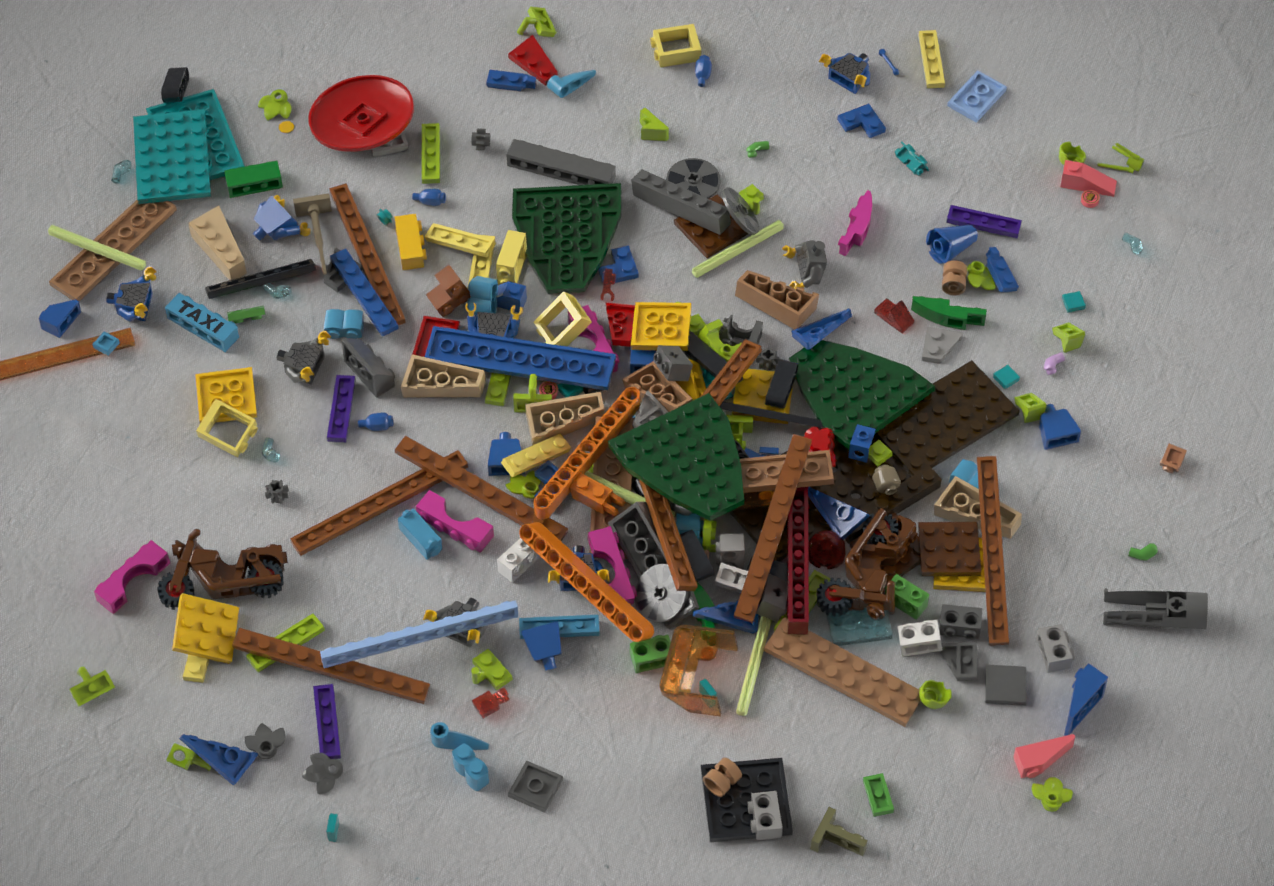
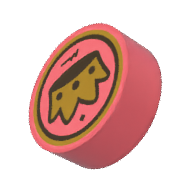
(1090, 198)
(549, 388)

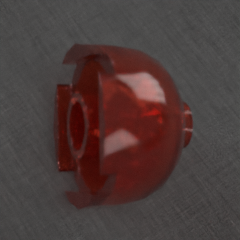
(826, 549)

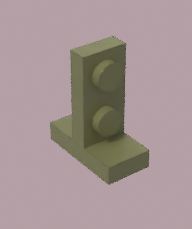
(837, 835)

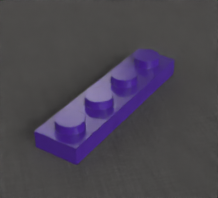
(984, 221)
(341, 408)
(327, 720)

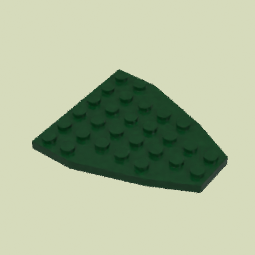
(567, 231)
(856, 387)
(686, 458)

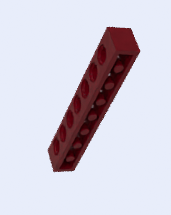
(798, 564)

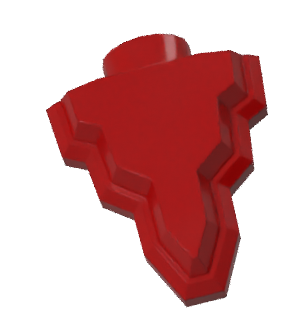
(821, 441)

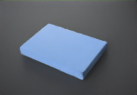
(977, 96)

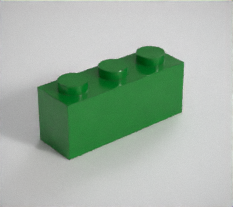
(253, 179)

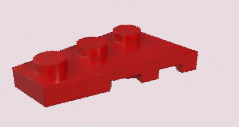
(533, 60)
(620, 323)

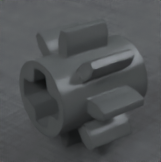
(480, 139)
(767, 359)
(276, 491)

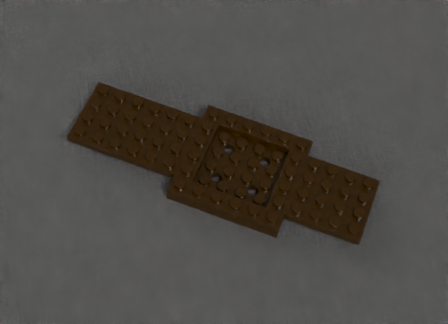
(939, 426)

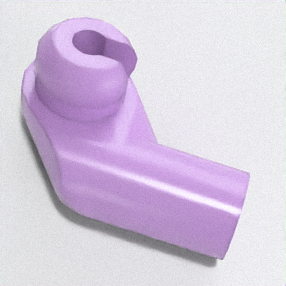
(1051, 362)

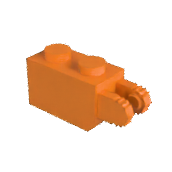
(595, 495)

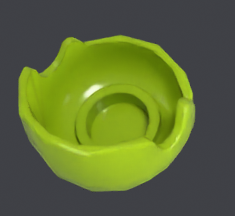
(1071, 153)
(934, 694)

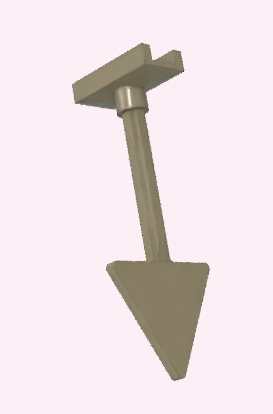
(313, 207)

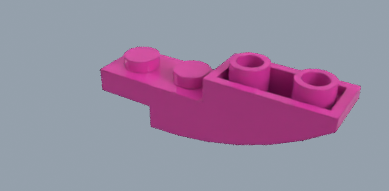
(859, 224)

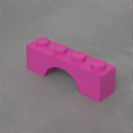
(596, 334)
(472, 533)
(604, 545)
(148, 560)

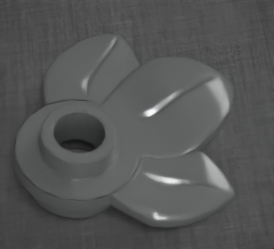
(265, 739)
(320, 772)

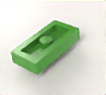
(239, 315)
(878, 795)

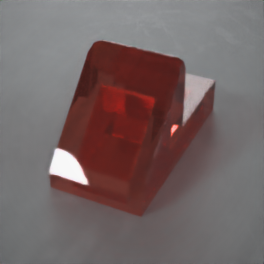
(895, 314)

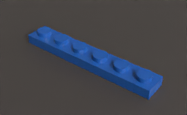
(364, 292)

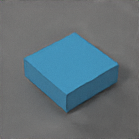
(106, 343)

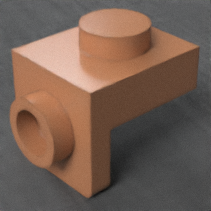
(1172, 458)

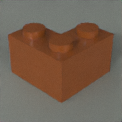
(449, 293)

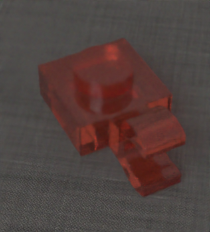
(609, 278)
(488, 703)

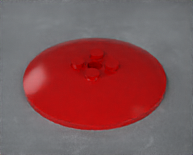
(377, 99)

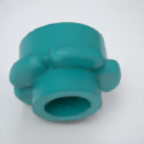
(384, 216)

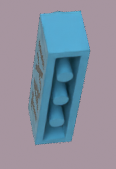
(202, 322)

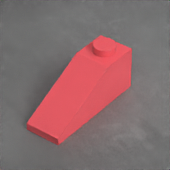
(1083, 177)
(1037, 757)

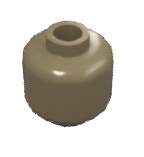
(886, 479)

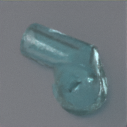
(120, 169)
(1135, 243)
(279, 291)
(268, 451)

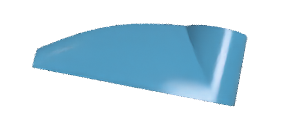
(569, 83)
(452, 739)

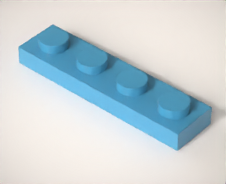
(568, 625)

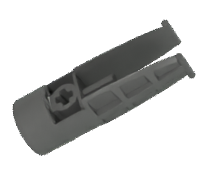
(1163, 609)

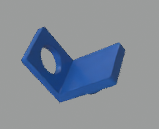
(861, 442)

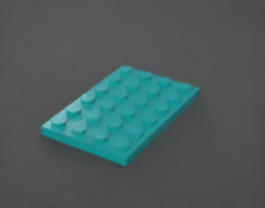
(221, 145)
(171, 156)

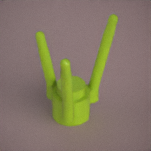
(1134, 161)

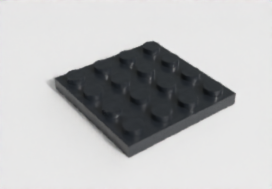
(729, 814)

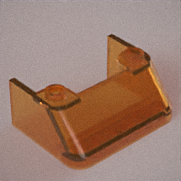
(686, 649)

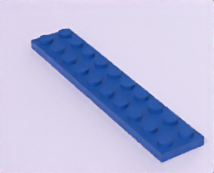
(522, 357)

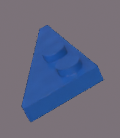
(814, 332)
(839, 515)
(724, 615)
(226, 760)

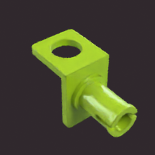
(190, 758)

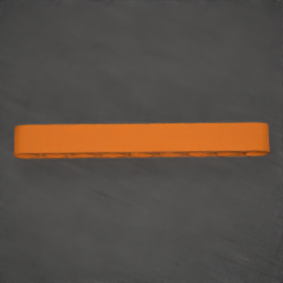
(586, 460)
(586, 582)

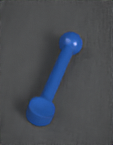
(882, 52)

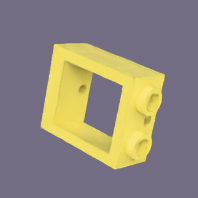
(680, 56)
(511, 257)
(570, 333)
(210, 419)

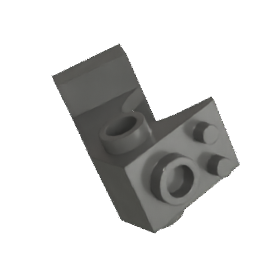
(730, 330)

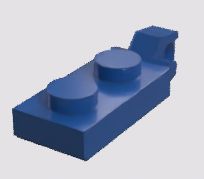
(510, 80)
(1000, 271)

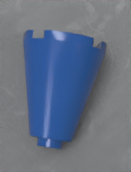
(950, 241)

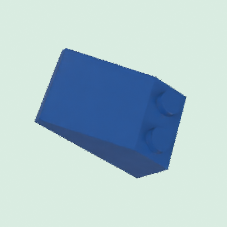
(1087, 692)

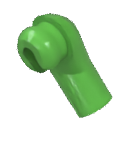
(757, 146)
(1145, 553)

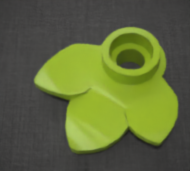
(274, 106)
(980, 276)
(526, 486)
(1051, 794)

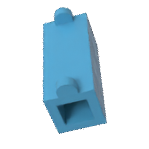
(420, 533)

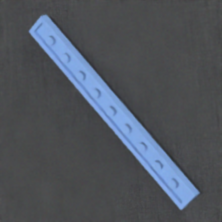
(419, 634)

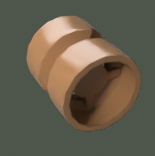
(954, 278)
(720, 778)

